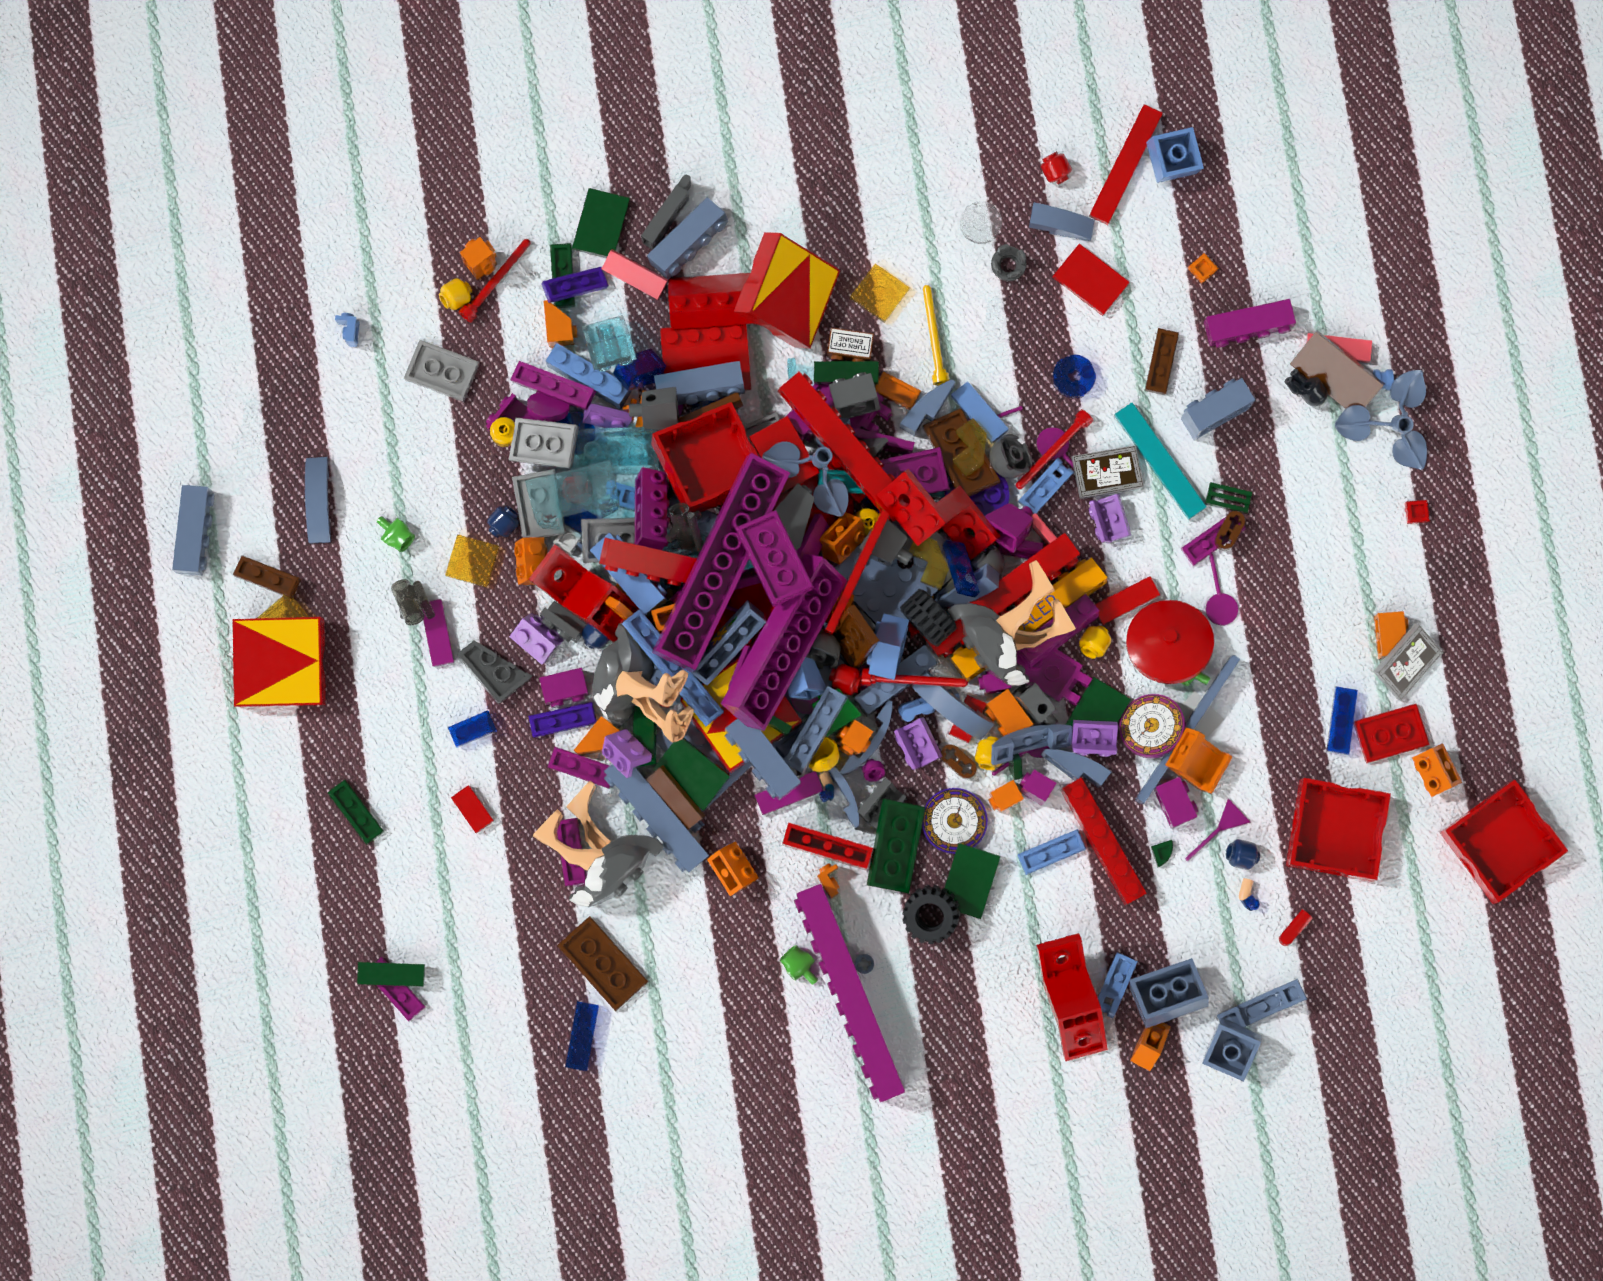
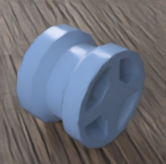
(1386, 377)

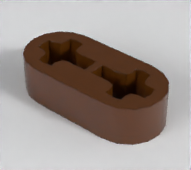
(1233, 533)
(962, 757)

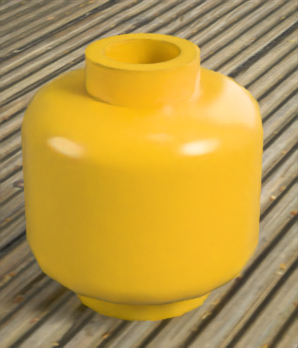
(455, 294)
(501, 425)
(867, 513)
(1095, 641)
(984, 752)

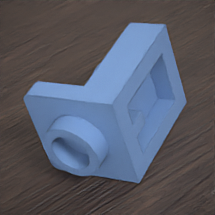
(351, 332)

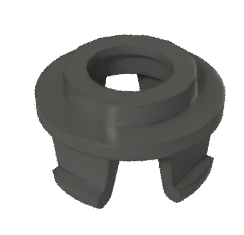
(1017, 255)

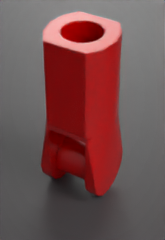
(1295, 928)

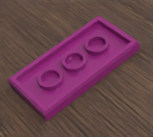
(774, 558)

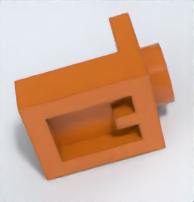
(829, 884)

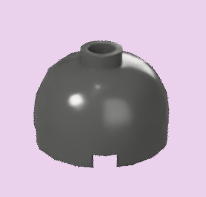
(1010, 457)
(992, 557)
(825, 650)

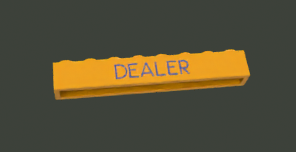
(1068, 589)

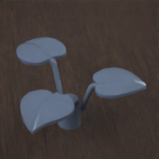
(1409, 391)
(830, 496)

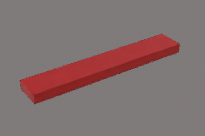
(1125, 164)
(856, 572)

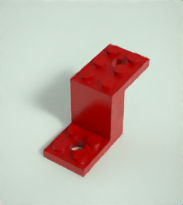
(925, 516)
(581, 592)
(1072, 997)

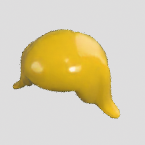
(826, 756)

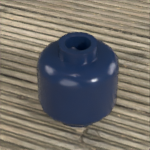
(503, 521)
(594, 638)
(1242, 854)

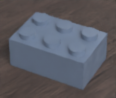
(1217, 408)
(1169, 993)

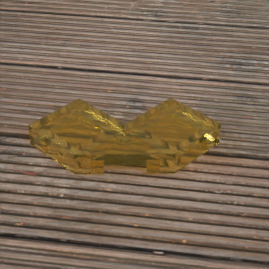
(973, 456)
(936, 568)

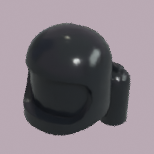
(1310, 390)

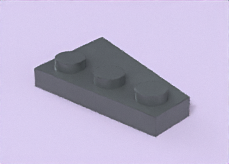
(493, 672)

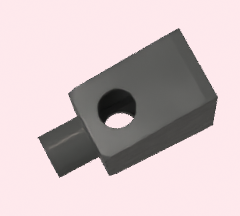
(657, 408)
(889, 546)
(1029, 698)

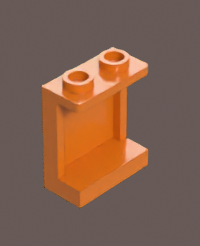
(1198, 761)

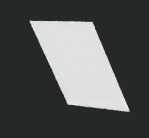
(1210, 719)

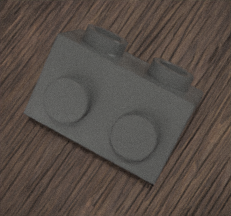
(563, 621)
(871, 807)

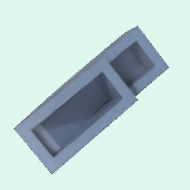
(1061, 222)
(926, 407)
(987, 581)
(1077, 765)

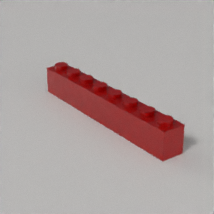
(838, 437)
(1016, 585)

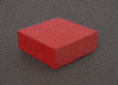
(1417, 511)

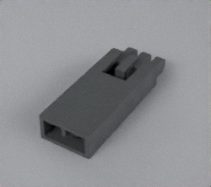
(667, 213)

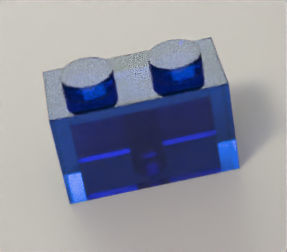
(640, 371)

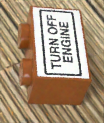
(849, 345)

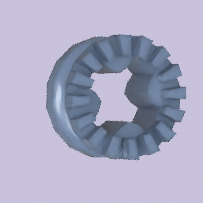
(860, 969)

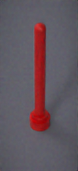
(469, 311)
(1081, 421)
(869, 679)

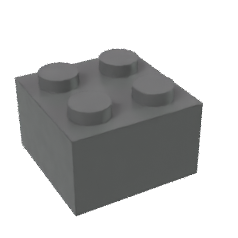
(854, 395)

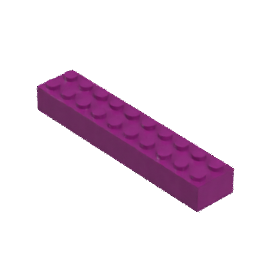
(718, 564)
(849, 992)

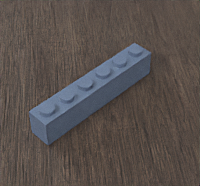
(659, 817)

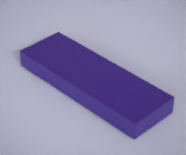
(574, 284)
(562, 719)

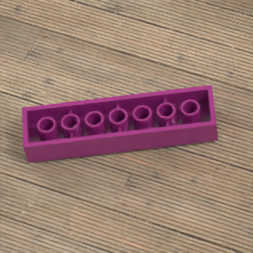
(783, 646)

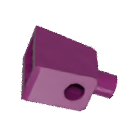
(1011, 524)

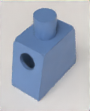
(807, 681)

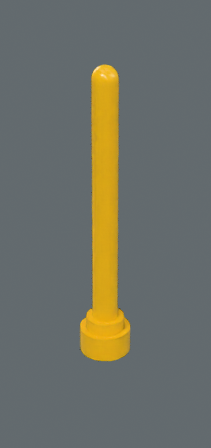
(939, 374)

